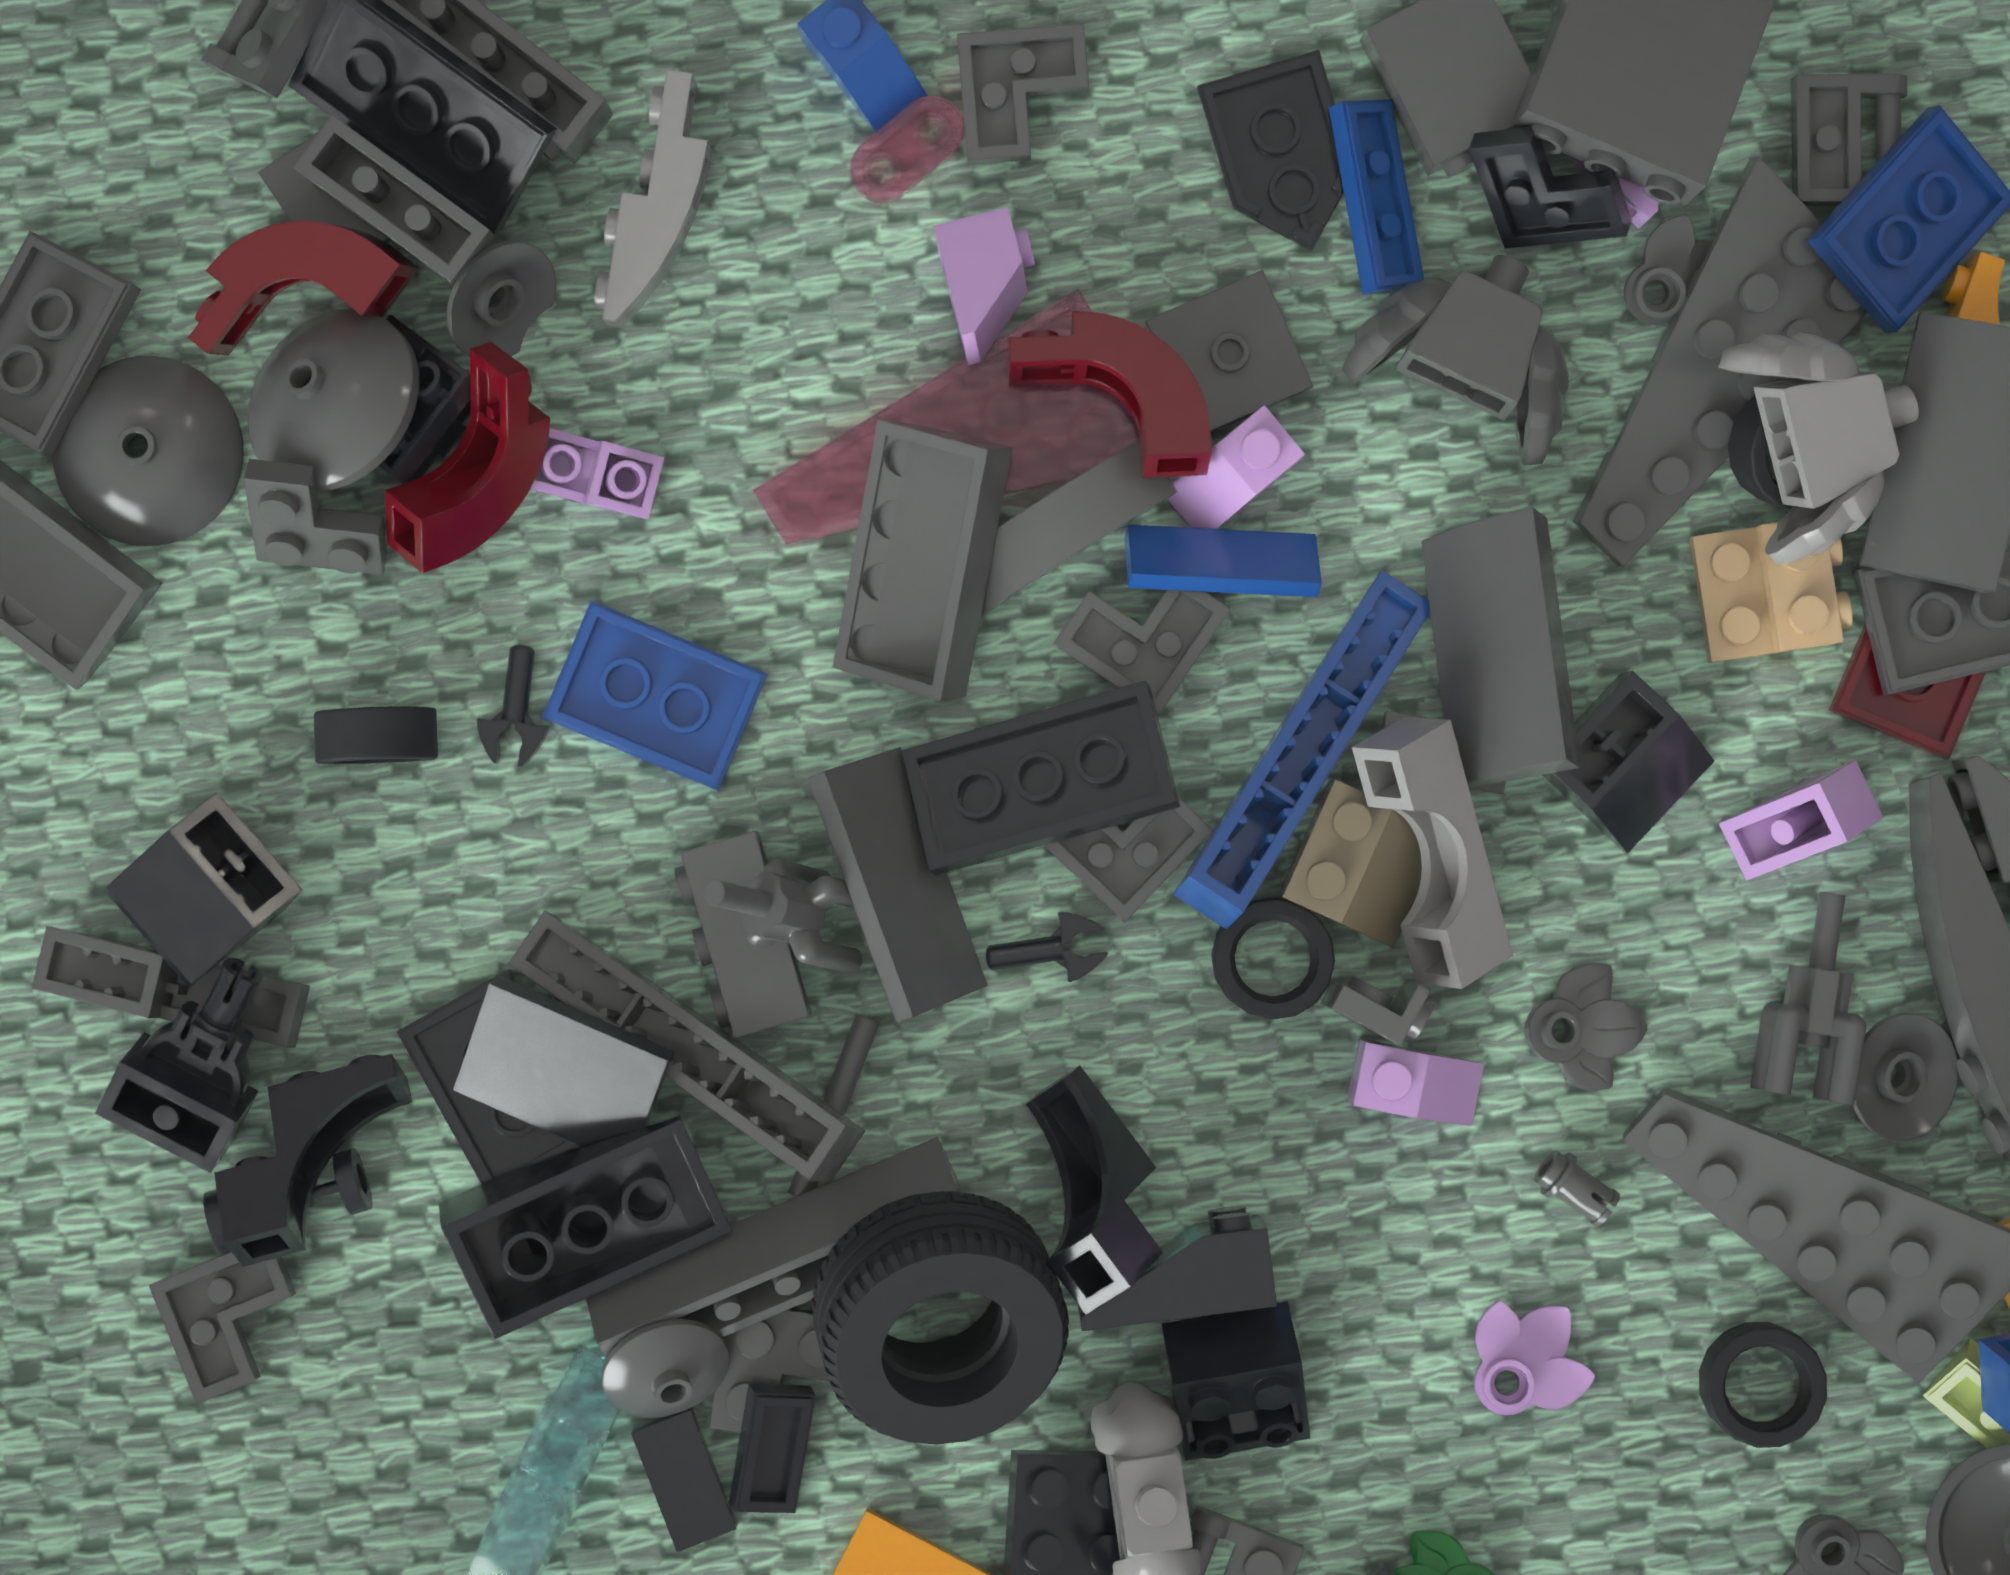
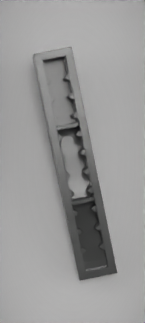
(1965, 949)
(705, 1057)

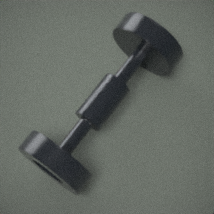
(349, 1182)

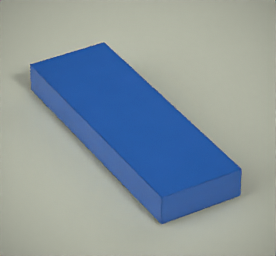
(1376, 195)
(1222, 560)

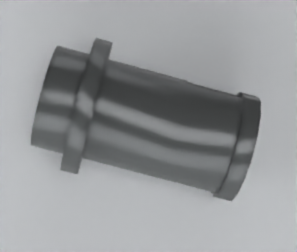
(1575, 1187)

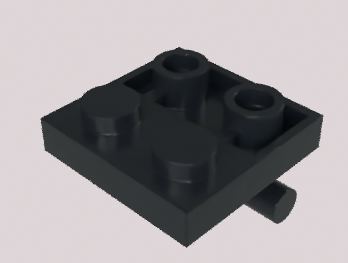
(438, 414)

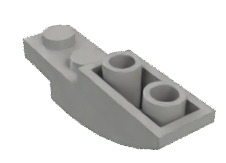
(652, 228)

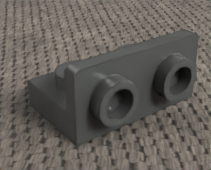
(1369, 1006)

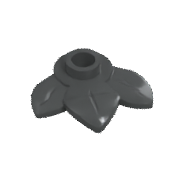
(1670, 259)
(1593, 1024)
(1856, 1551)

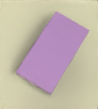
(599, 474)

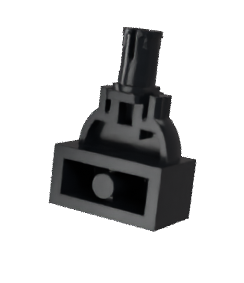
(185, 1081)

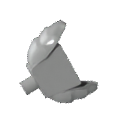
(1824, 435)
(1146, 1481)

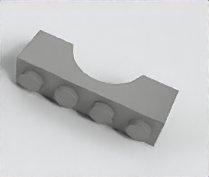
(1456, 919)

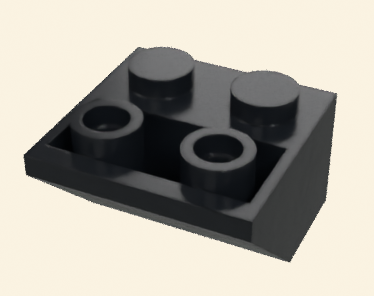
(1632, 761)
(203, 889)
(1237, 1381)

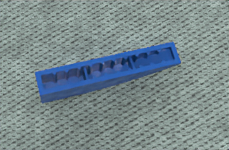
(1303, 752)

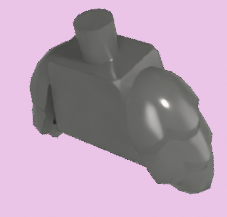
(1474, 345)

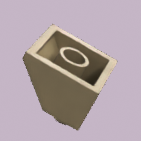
(1356, 865)

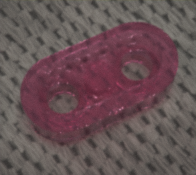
(906, 150)

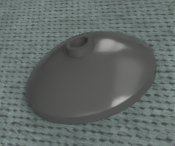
(335, 397)
(189, 458)
(1972, 1517)

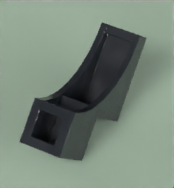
(312, 1115)
(1099, 1167)

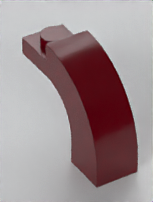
(271, 259)
(1135, 370)
(485, 476)

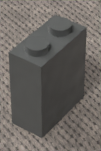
(1448, 75)

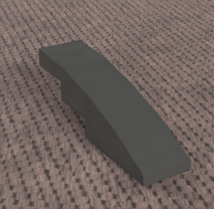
(145, 985)

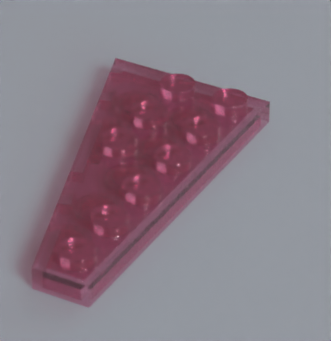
(1052, 430)

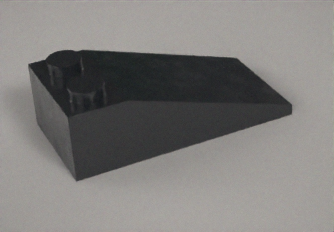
(581, 1223)

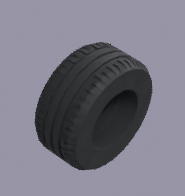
(955, 1384)

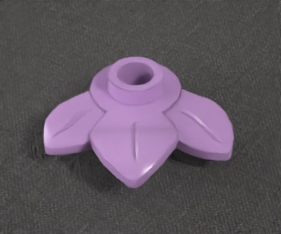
(1534, 1352)

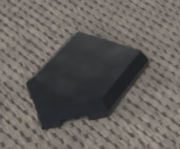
(1277, 145)

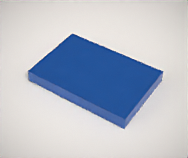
(1911, 219)
(655, 695)

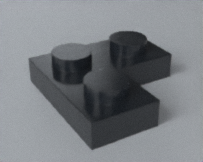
(1543, 208)

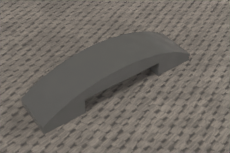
(1071, 522)

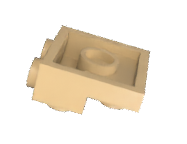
(1762, 607)

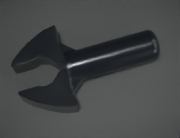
(514, 710)
(1049, 949)

